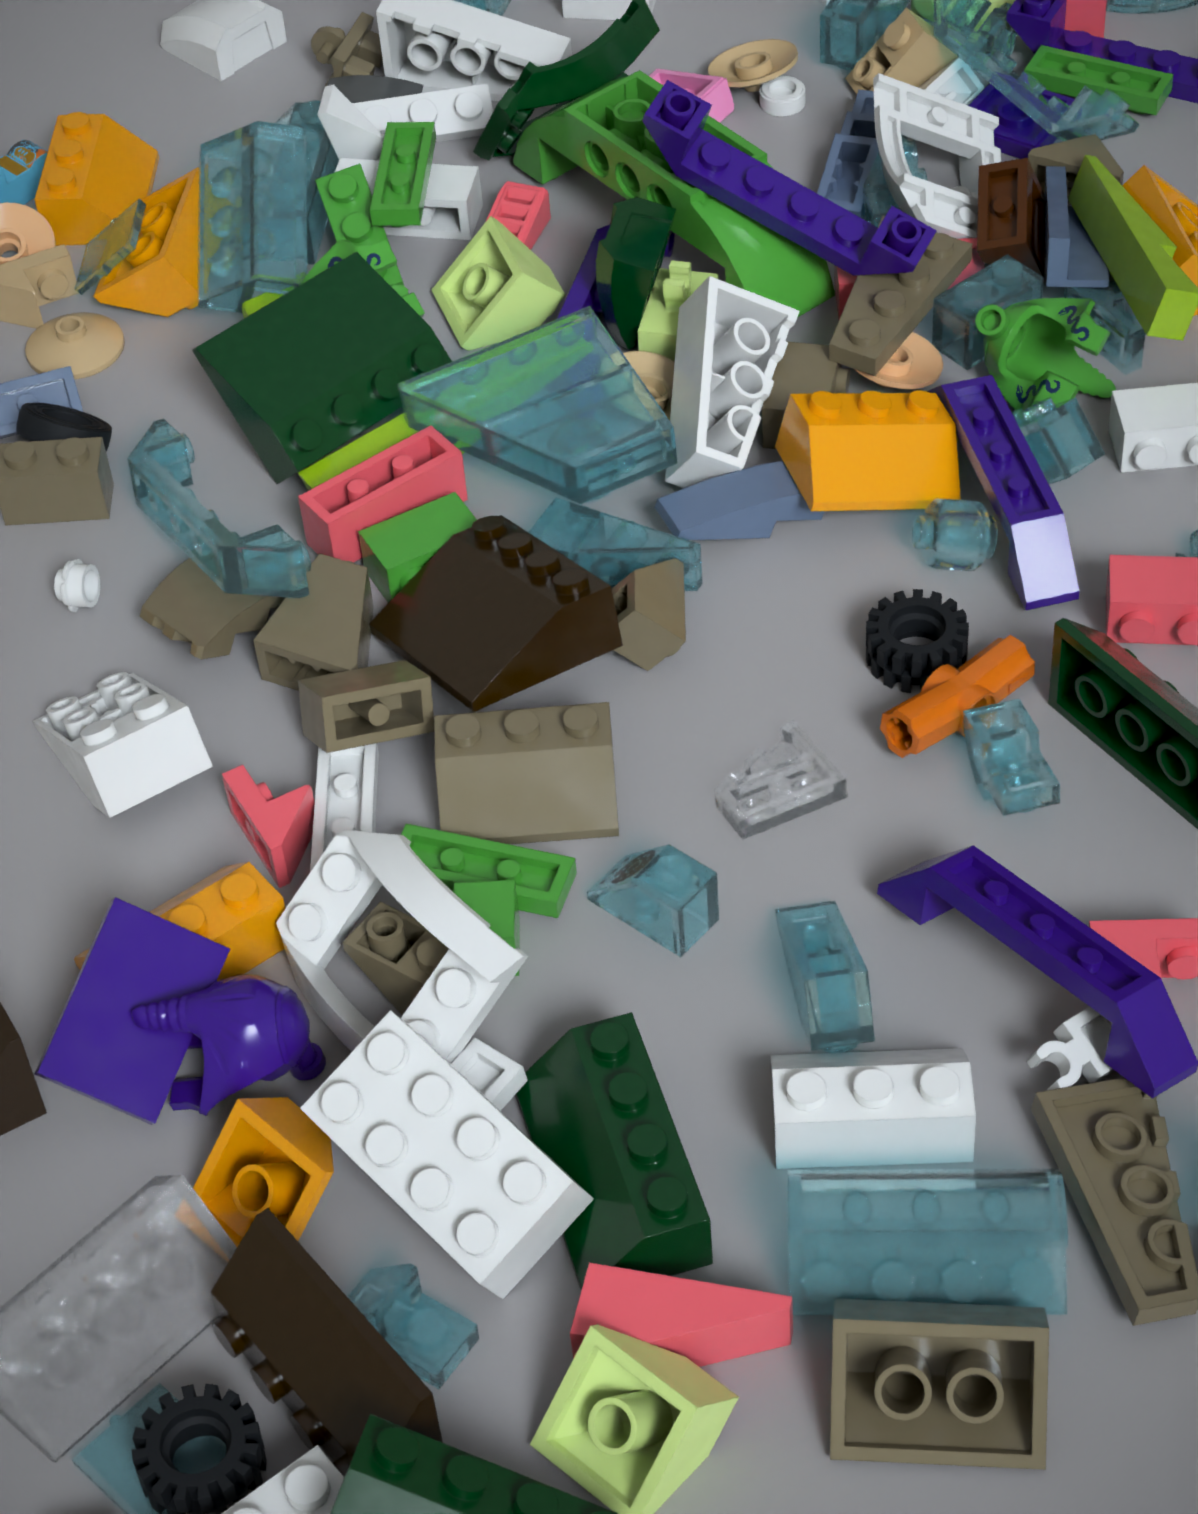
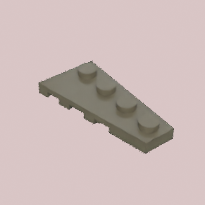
(890, 306)
(1122, 1182)

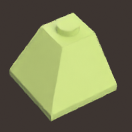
(496, 289)
(632, 1420)

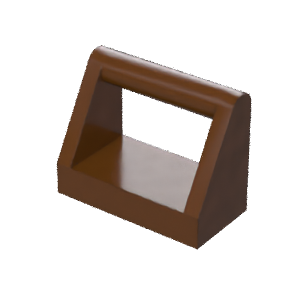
(1011, 214)

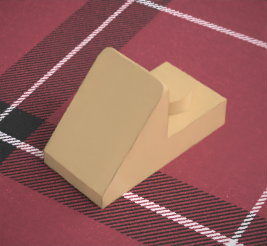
(33, 283)

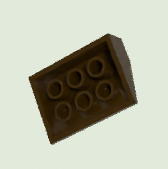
(498, 614)

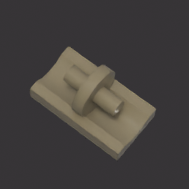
(350, 54)

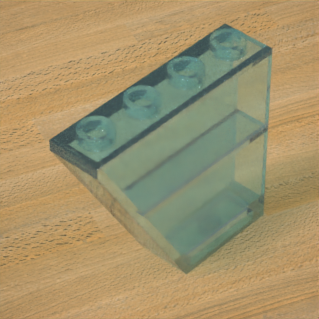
(549, 409)

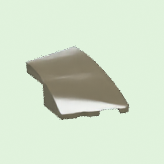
(197, 611)

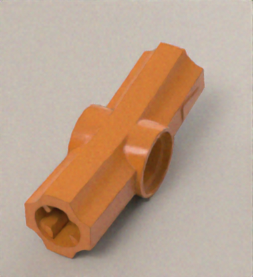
(950, 691)

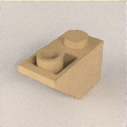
(903, 53)

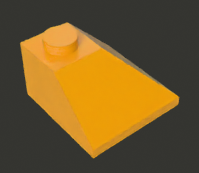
(266, 1160)

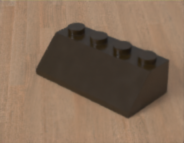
(313, 1345)

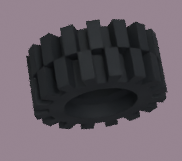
(915, 618)
(187, 1420)

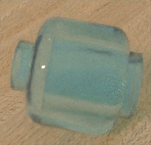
(955, 534)

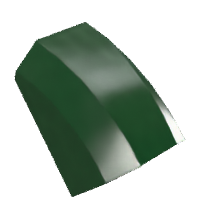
(630, 263)

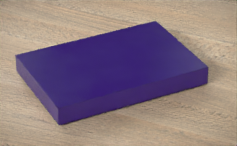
(95, 1041)

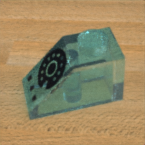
(661, 896)

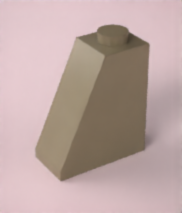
(319, 631)

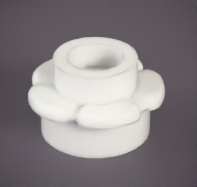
(77, 585)

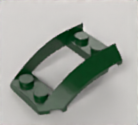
(567, 79)

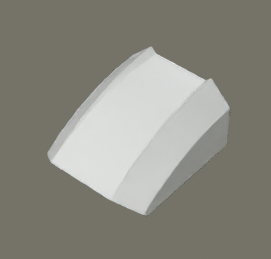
(223, 34)

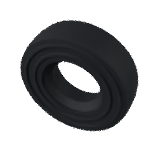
(58, 422)

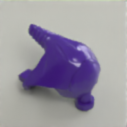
(246, 1033)

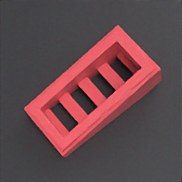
(522, 210)

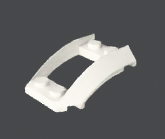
(942, 124)
(334, 899)

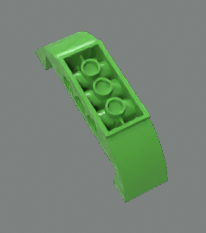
(610, 142)

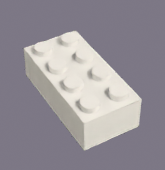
(446, 1155)

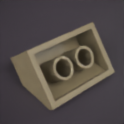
(527, 774)
(939, 1383)

